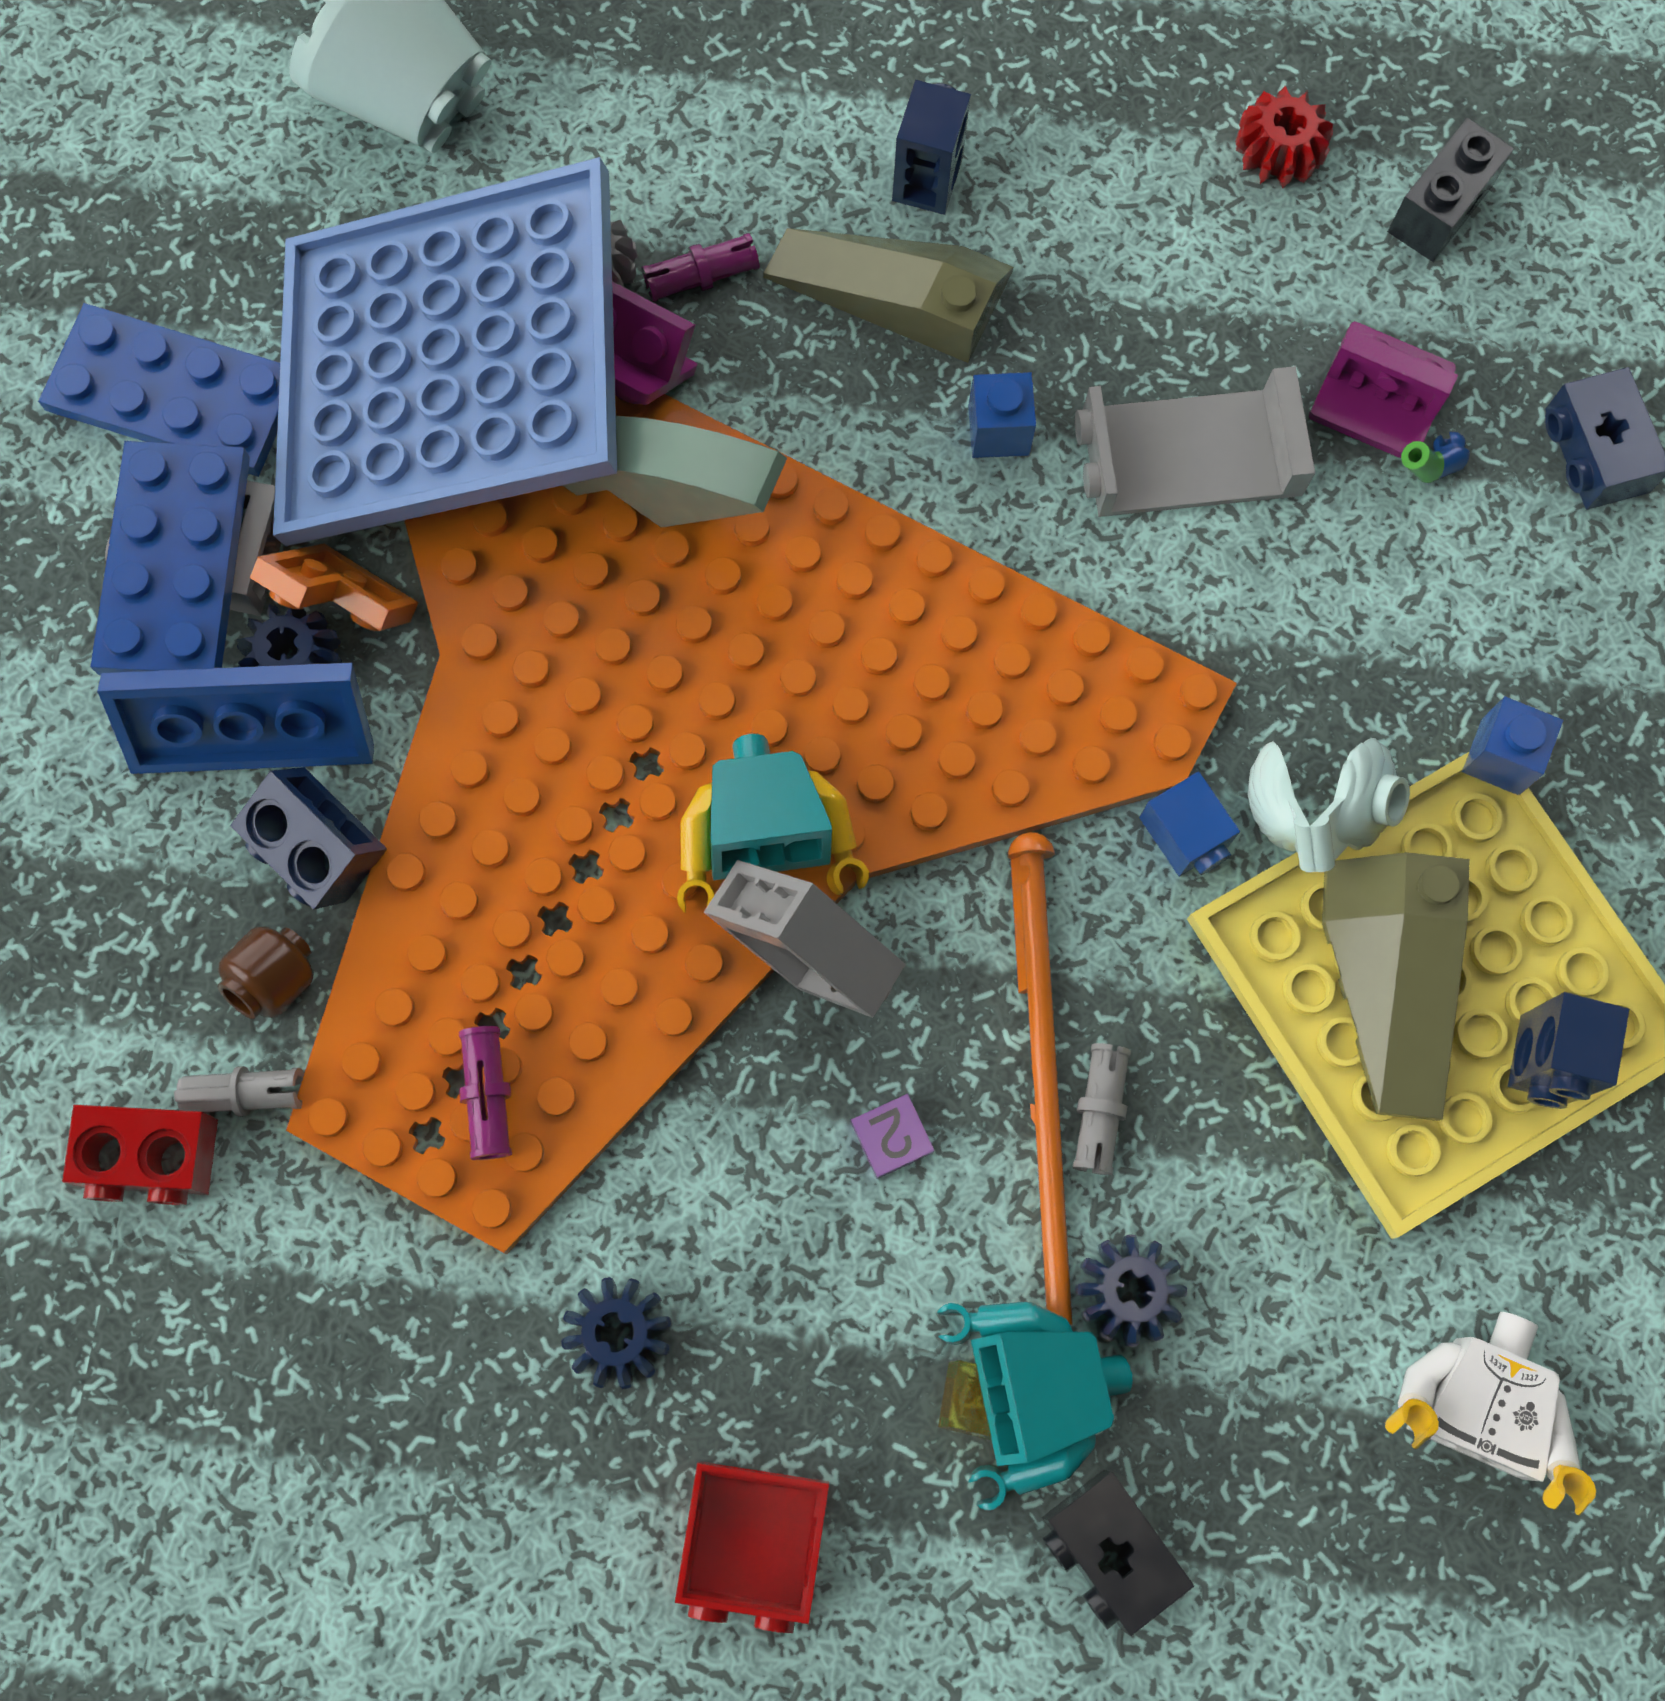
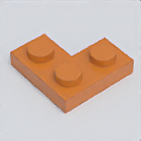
(323, 575)

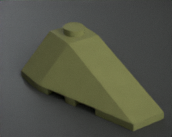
(906, 286)
(1400, 959)

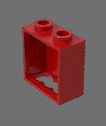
(752, 1546)

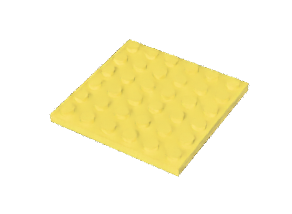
(1529, 936)

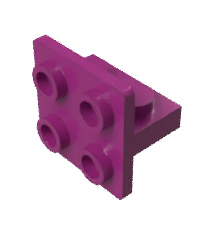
(648, 348)
(1382, 390)

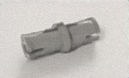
(1101, 1109)

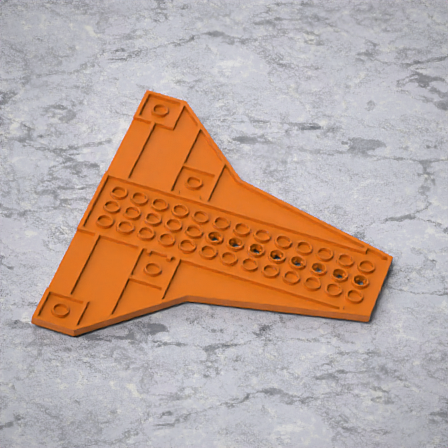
(589, 636)

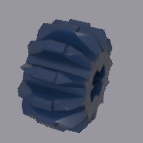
(287, 631)
(1133, 1268)
(605, 1352)

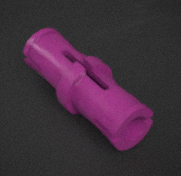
(700, 267)
(479, 1050)

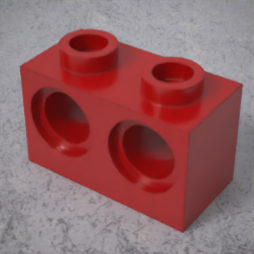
(142, 1140)

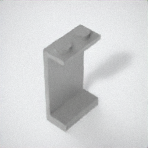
(1196, 448)

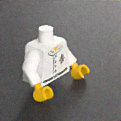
(1496, 1409)

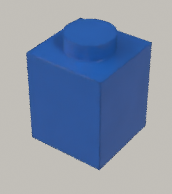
(1001, 415)
(1512, 745)
(1190, 826)

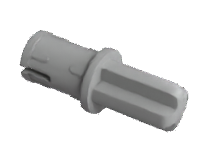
(239, 1091)

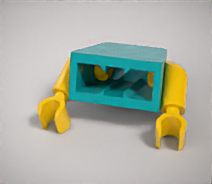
(766, 815)

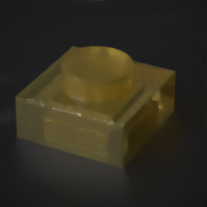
(963, 1401)

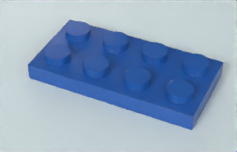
(164, 386)
(171, 558)
(238, 717)

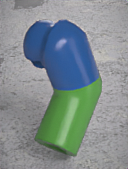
(1430, 466)

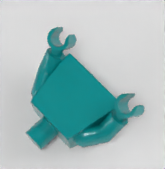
(1040, 1392)

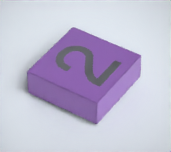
(892, 1136)

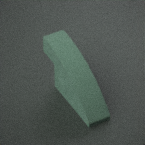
(686, 472)

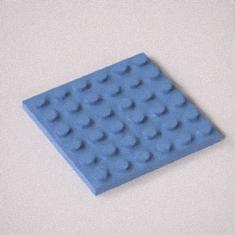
(447, 355)

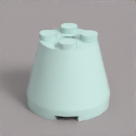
(393, 65)

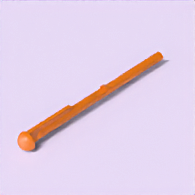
(1034, 978)

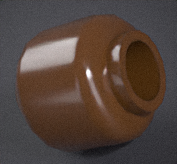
(265, 972)

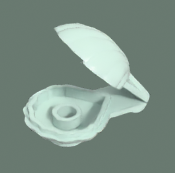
(1364, 804)

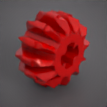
(1284, 137)

